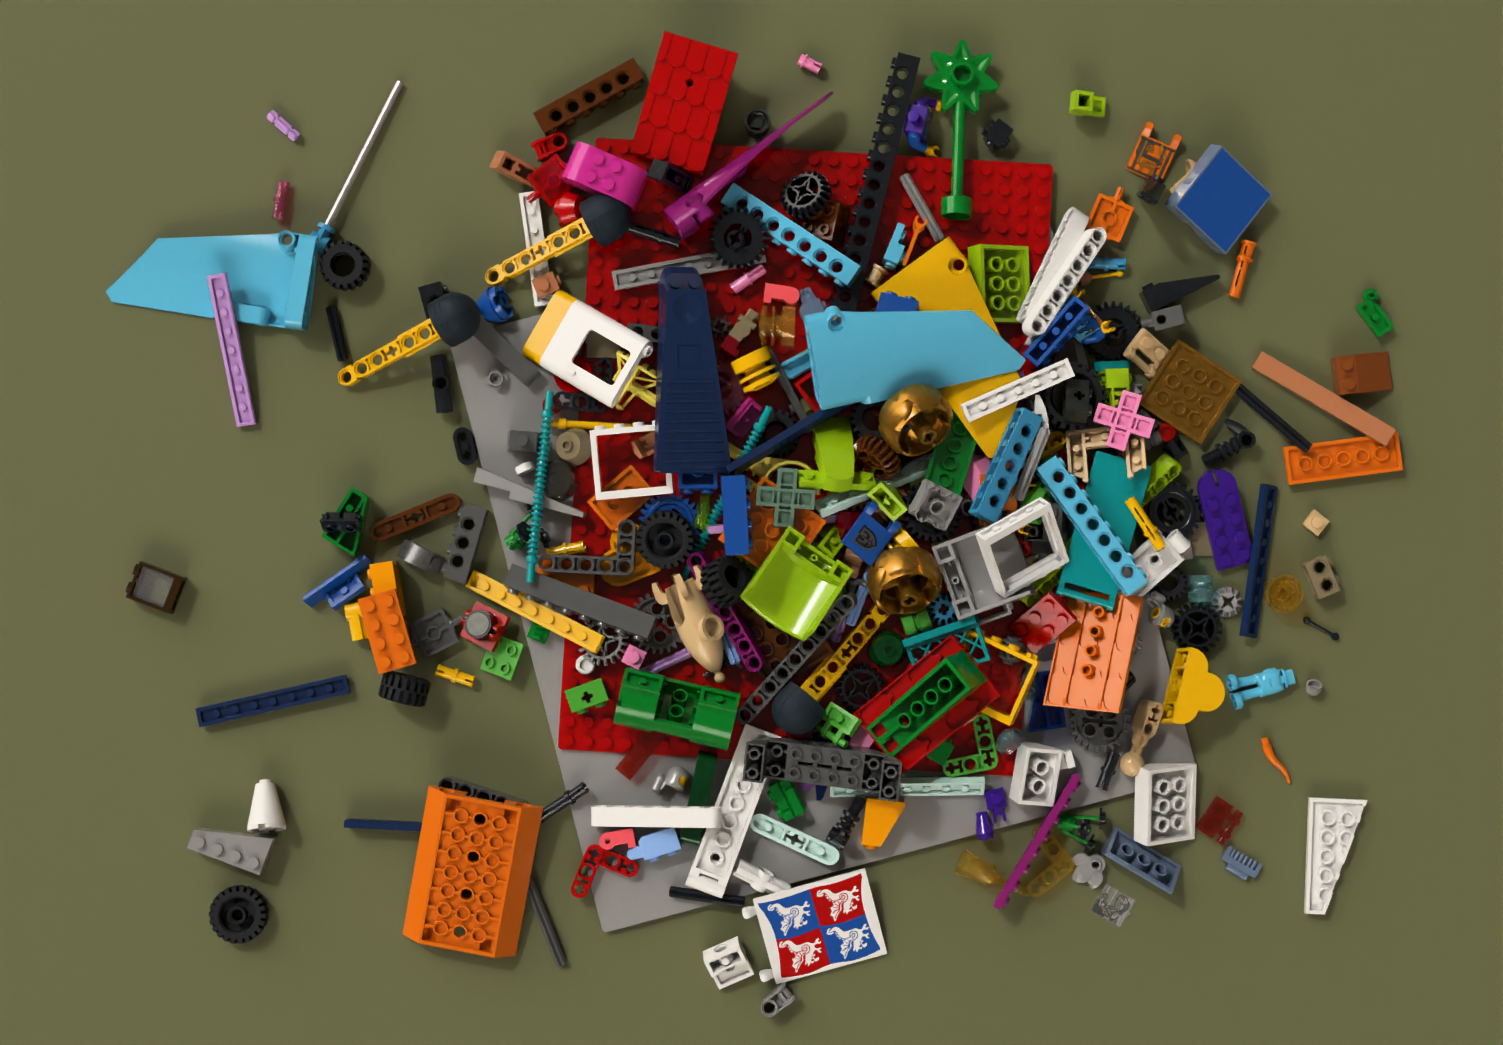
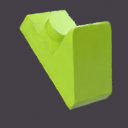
(830, 543)

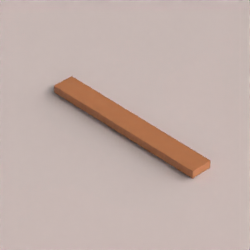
(1323, 398)

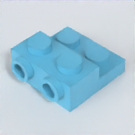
(894, 253)

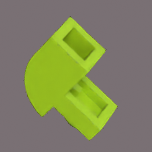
(1086, 104)

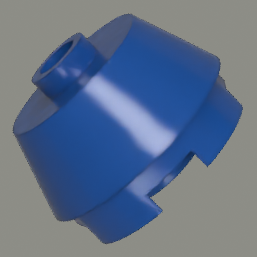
(494, 305)

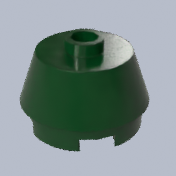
(887, 649)

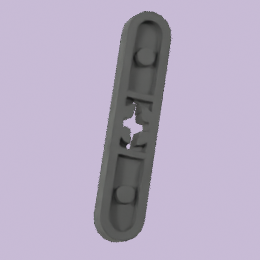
(794, 406)

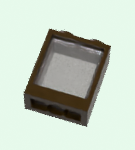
(155, 587)

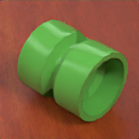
(914, 622)

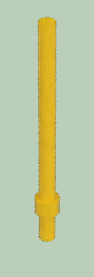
(563, 424)

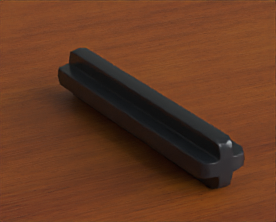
(337, 334)

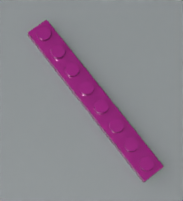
(1033, 848)

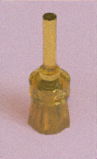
(981, 871)

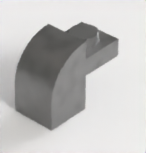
(420, 557)

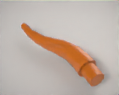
(1269, 754)

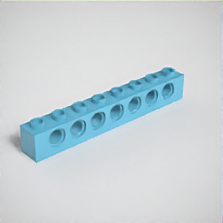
(845, 277)
(1091, 537)

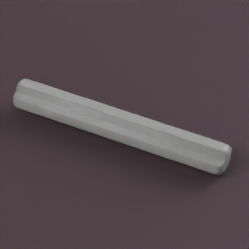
(921, 207)
(1031, 464)

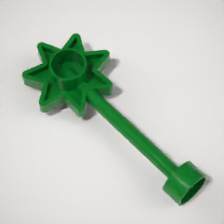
(960, 82)

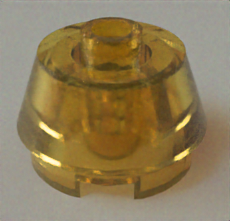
(1284, 593)

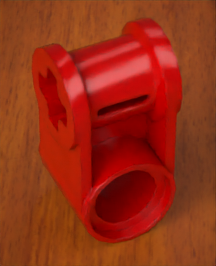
(549, 147)

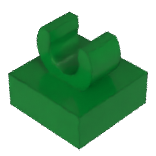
(538, 633)

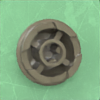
(574, 446)

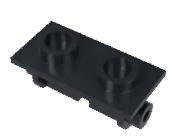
(332, 522)

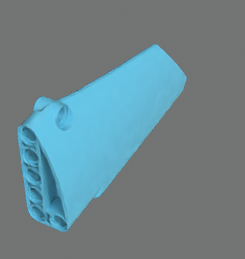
(266, 277)
(878, 353)

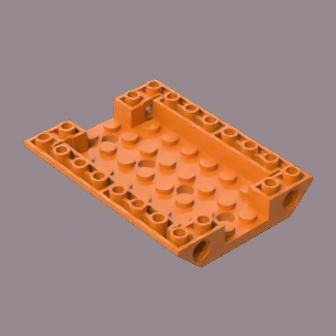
(496, 879)

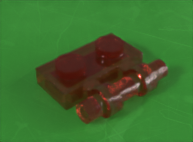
(1215, 816)

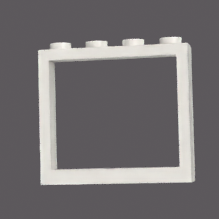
(618, 429)
(1011, 523)

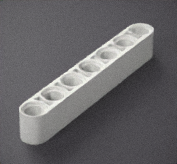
(1066, 237)
(1057, 284)
(656, 816)

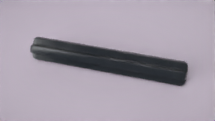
(696, 895)

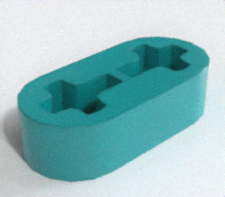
(1098, 366)

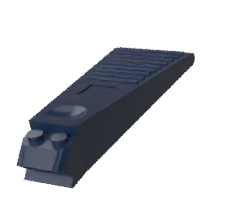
(688, 393)

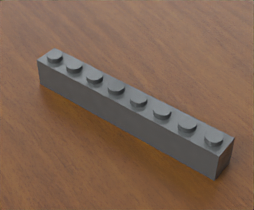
(581, 603)

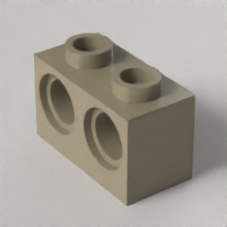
(1316, 579)

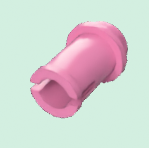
(809, 63)

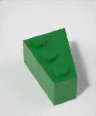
(353, 502)

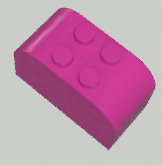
(604, 173)

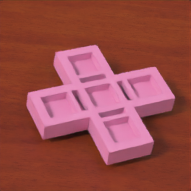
(1123, 420)

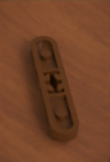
(433, 510)

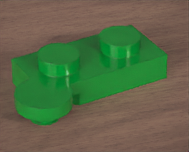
(1373, 314)

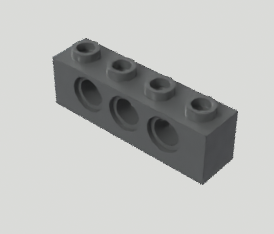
(468, 554)

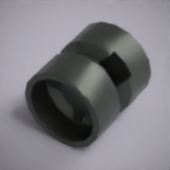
(757, 123)

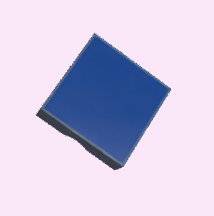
(1218, 199)

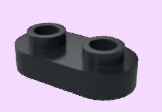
(464, 446)

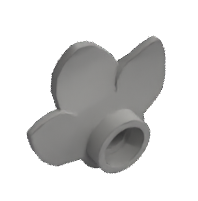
(1086, 871)

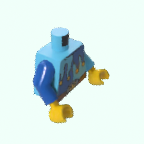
(1094, 329)

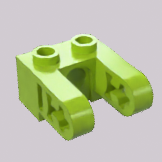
(1115, 382)

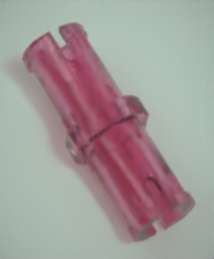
(280, 200)

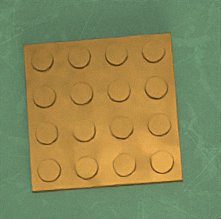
(1189, 391)

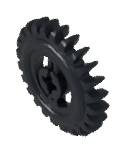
(729, 254)
(1128, 323)
(1186, 500)

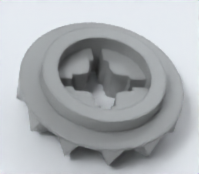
(1218, 601)

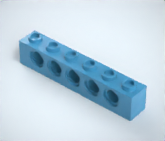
(997, 469)

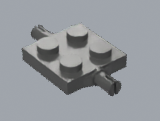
(434, 632)

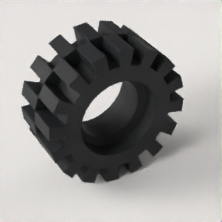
(1178, 590)

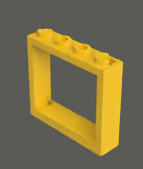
(1012, 649)

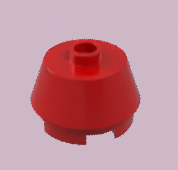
(568, 208)

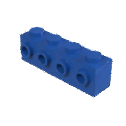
(1058, 332)
(735, 514)

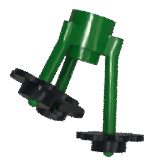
(521, 533)
(1068, 824)

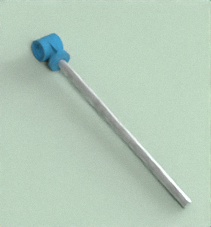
(326, 228)

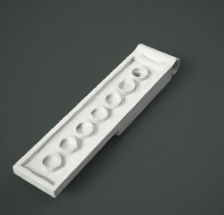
(737, 806)

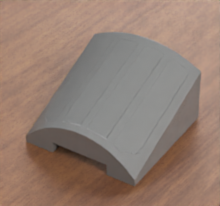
(968, 575)

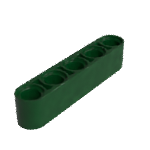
(700, 792)

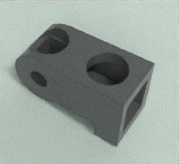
(647, 331)

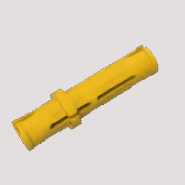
(1158, 543)

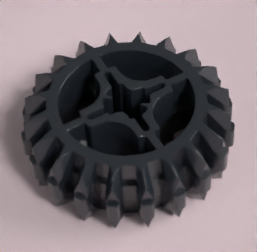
(807, 201)
(1202, 622)
(850, 673)

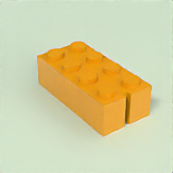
(386, 577)

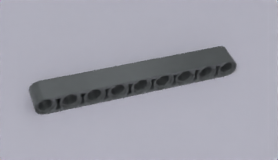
(792, 666)

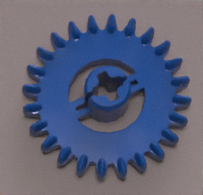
(669, 503)

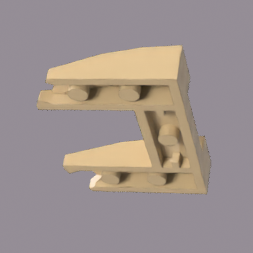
(1080, 441)

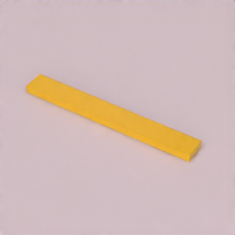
(536, 612)

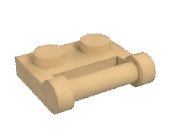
(1150, 348)

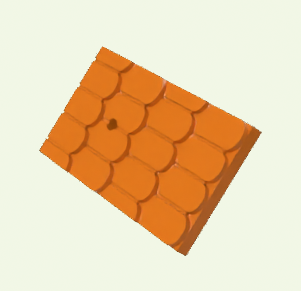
(1090, 667)

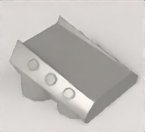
(934, 504)

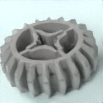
(605, 656)

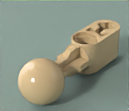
(1144, 727)

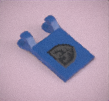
(867, 536)

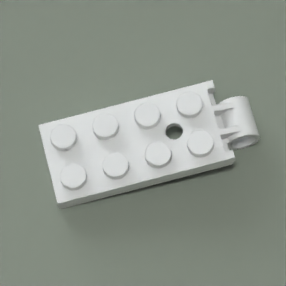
(1168, 559)

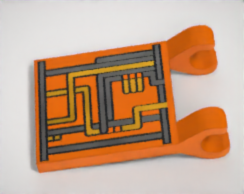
(1152, 156)

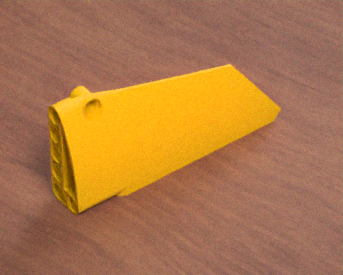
(944, 288)

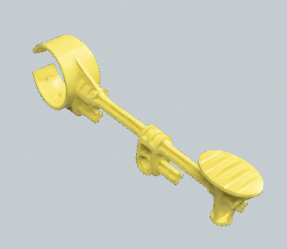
(764, 467)

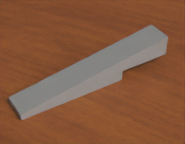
(522, 493)

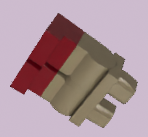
(739, 334)

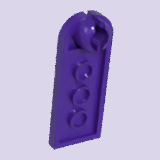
(1224, 519)

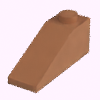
(512, 167)

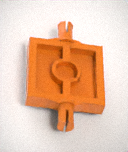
(1111, 215)

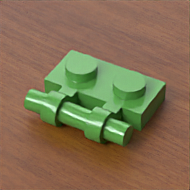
(842, 720)

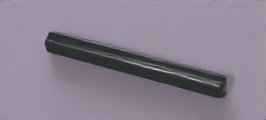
(1273, 418)

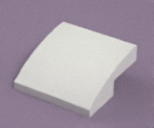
(1036, 405)

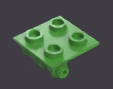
(504, 658)

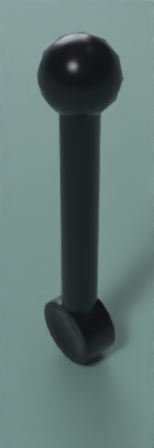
(1334, 636)

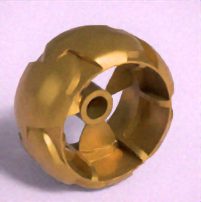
(925, 430)
(898, 568)

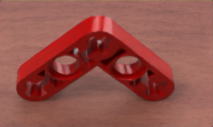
(602, 861)

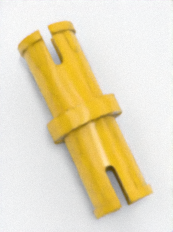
(568, 549)
(455, 675)

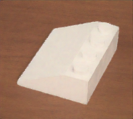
(1165, 803)

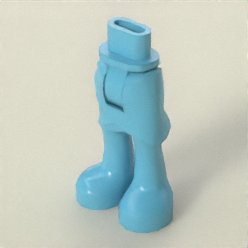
(1268, 682)

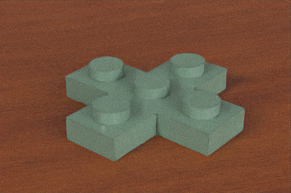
(785, 497)

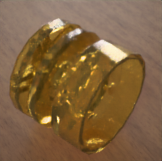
(777, 326)

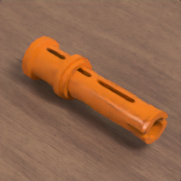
(1244, 259)

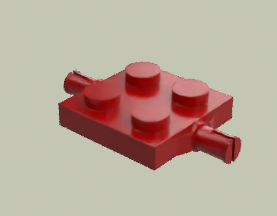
(548, 181)

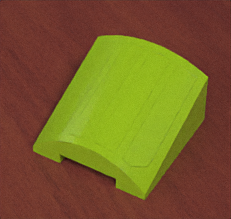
(795, 585)

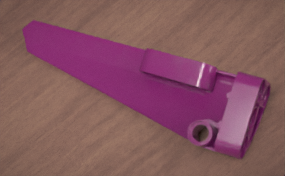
(696, 200)

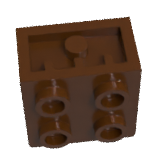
(830, 224)

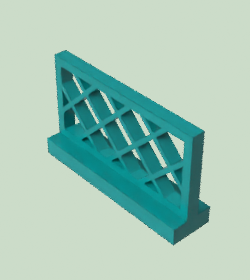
(945, 631)

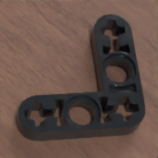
(590, 407)

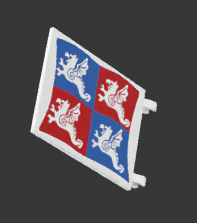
(818, 926)

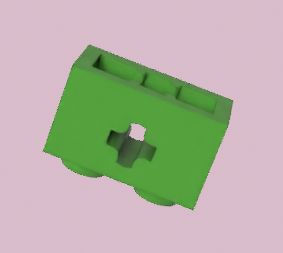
(595, 687)

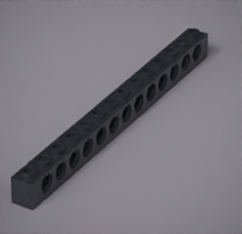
(909, 65)

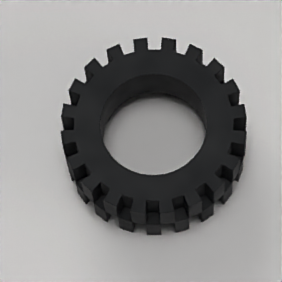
(1055, 416)

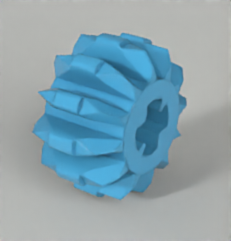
(948, 613)

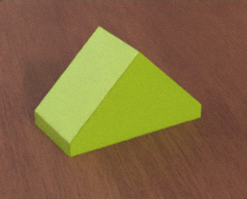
(888, 500)

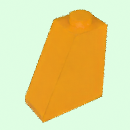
(879, 820)

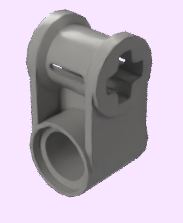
(777, 999)

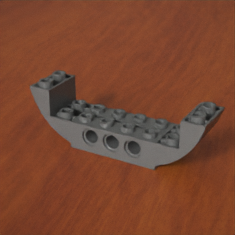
(823, 765)

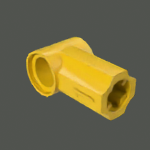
(356, 622)

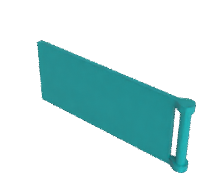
(1107, 491)

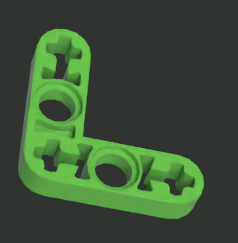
(979, 757)

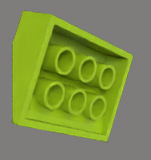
(1001, 278)

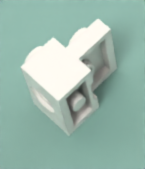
(727, 962)

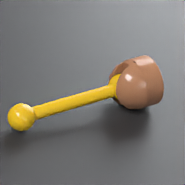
(1087, 277)

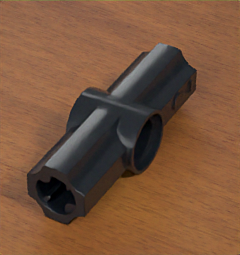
(443, 396)

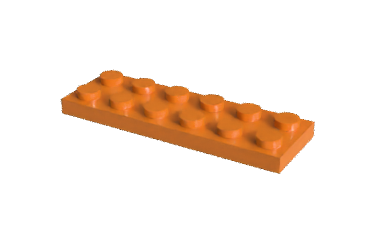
(1341, 459)

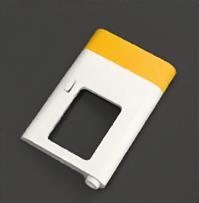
(561, 335)

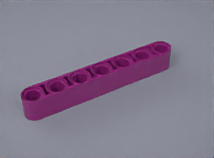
(734, 618)

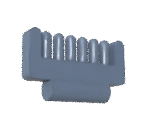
(1238, 868)

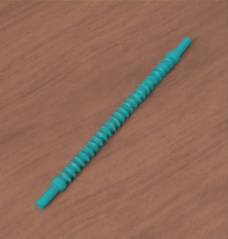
(547, 414)
(759, 427)

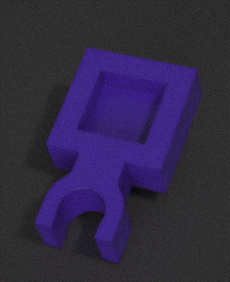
(996, 800)

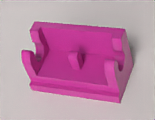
(744, 418)

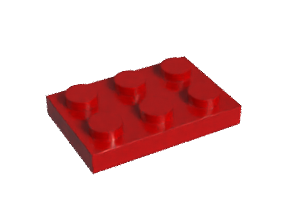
(1042, 622)

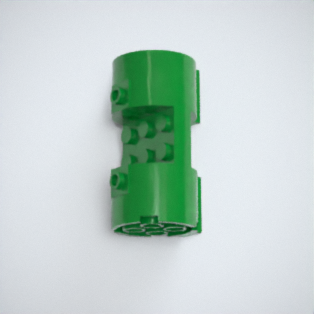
(676, 708)

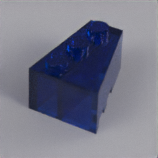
(1042, 716)

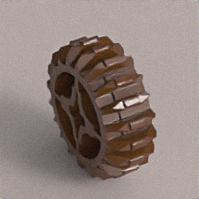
(876, 457)

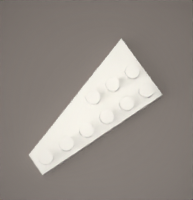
(1329, 838)

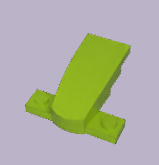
(834, 460)

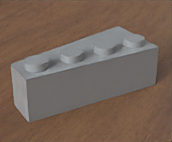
(235, 848)

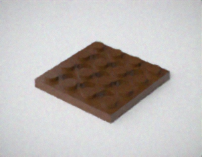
(780, 651)

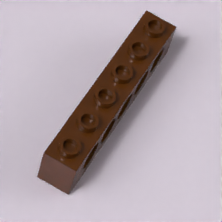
(629, 69)

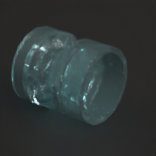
(1200, 588)

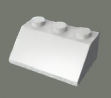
(1035, 774)

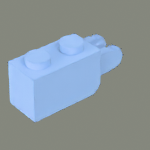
(656, 844)

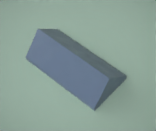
(1142, 860)

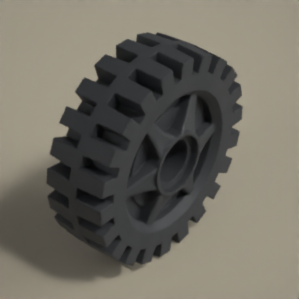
(668, 524)
(228, 925)

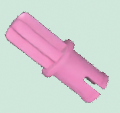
(748, 278)

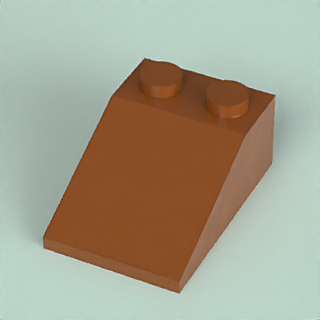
(1361, 373)

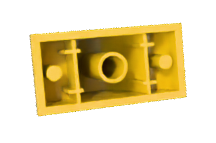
(1190, 688)

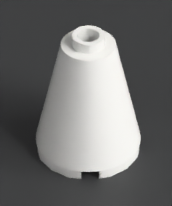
(265, 809)

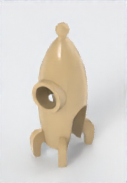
(695, 621)

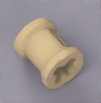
(875, 275)

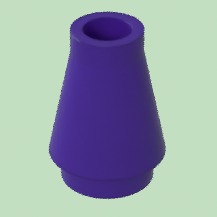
(983, 826)

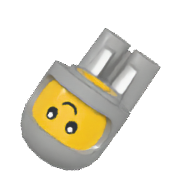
(1159, 613)
(675, 779)

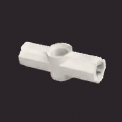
(759, 878)

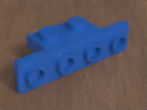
(341, 586)

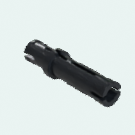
(660, 237)
(569, 797)

